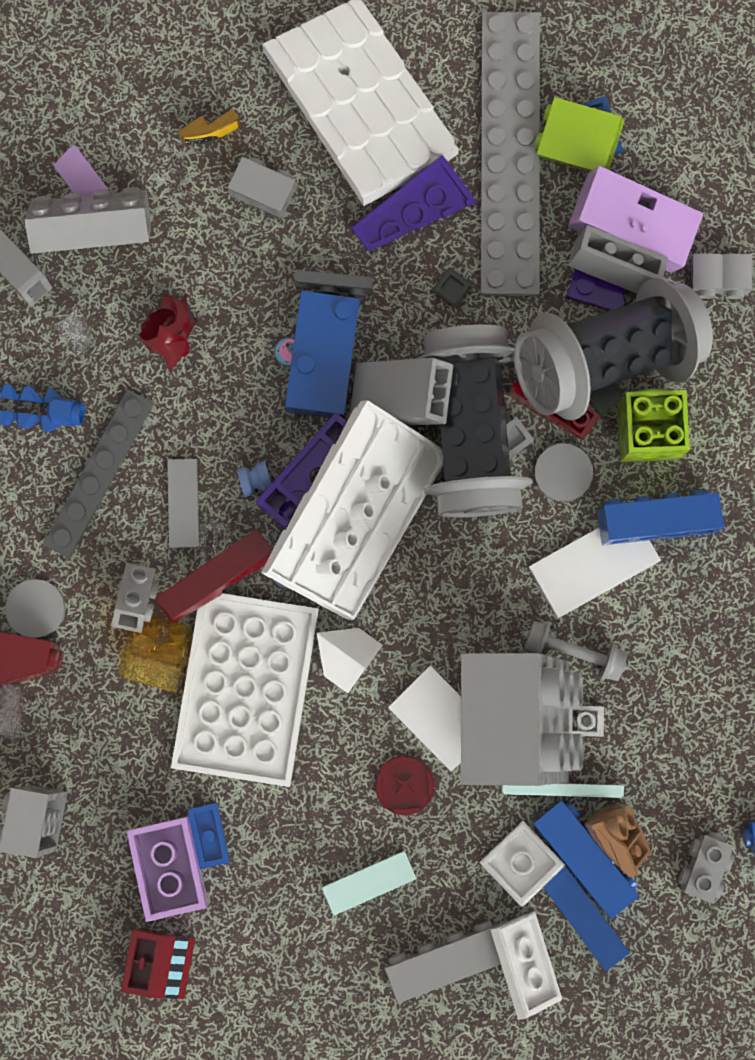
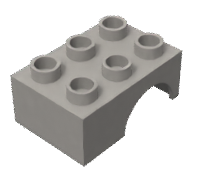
(518, 719)

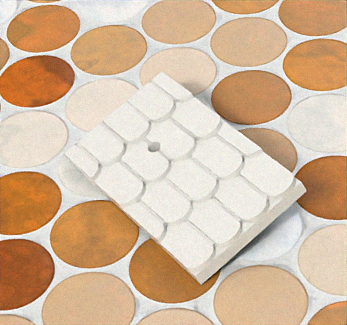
(360, 99)
(355, 511)

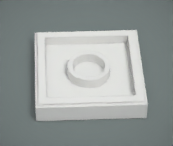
(522, 864)

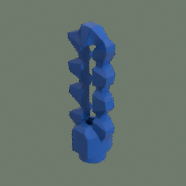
(59, 410)

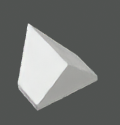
(346, 655)

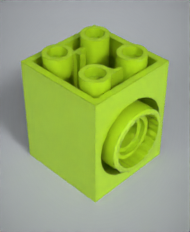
(653, 425)

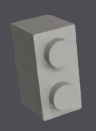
(262, 186)

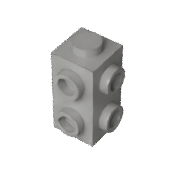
(134, 596)
(708, 863)

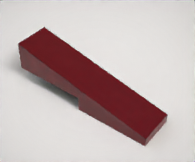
(214, 576)

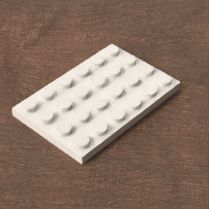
(245, 689)

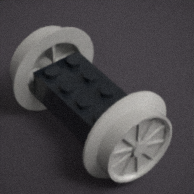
(658, 332)
(475, 428)

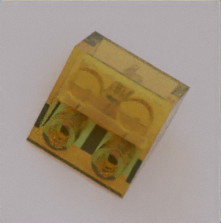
(157, 654)

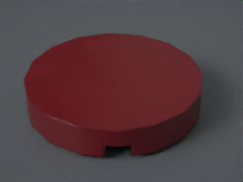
(404, 785)

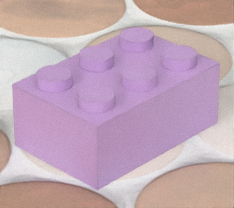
(167, 869)

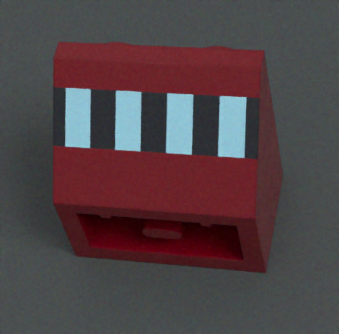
(158, 964)

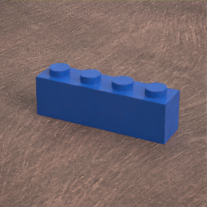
(660, 518)
(585, 858)

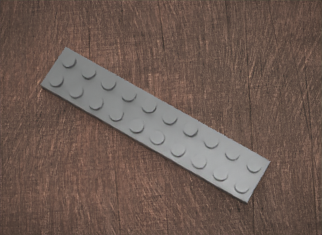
(509, 154)

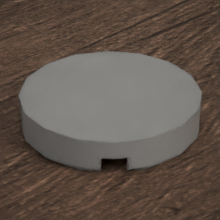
(563, 472)
(35, 608)

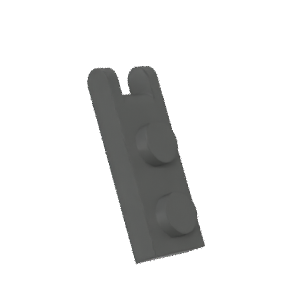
(332, 283)

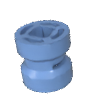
(257, 478)

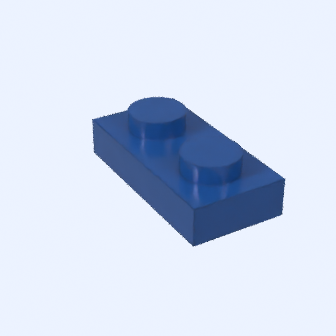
(209, 835)

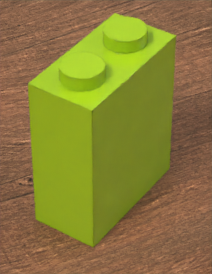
(578, 135)

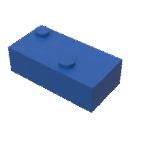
(322, 355)

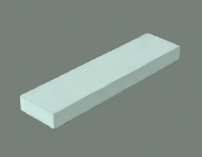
(567, 789)

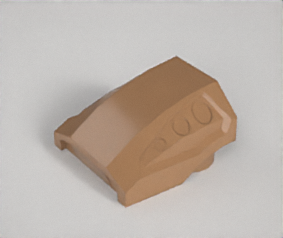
(619, 837)

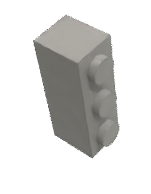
(615, 259)

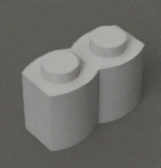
(721, 275)

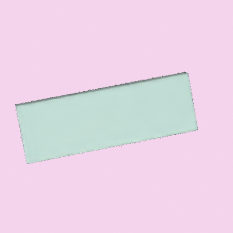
(369, 883)

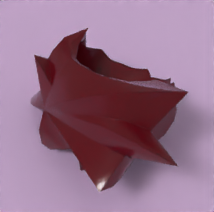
(168, 330)

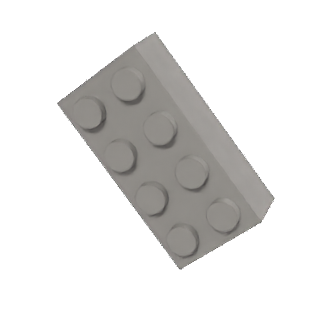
(88, 220)
(32, 820)

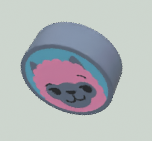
(283, 351)

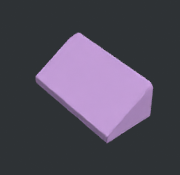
(78, 173)

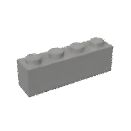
(443, 963)

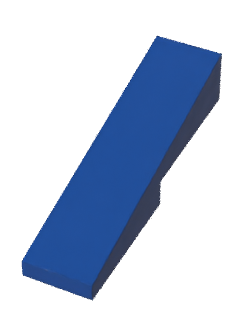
(586, 919)

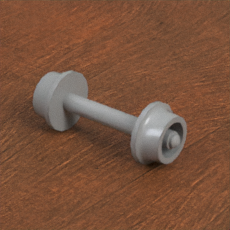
(612, 663)

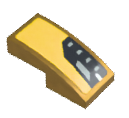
(201, 132)

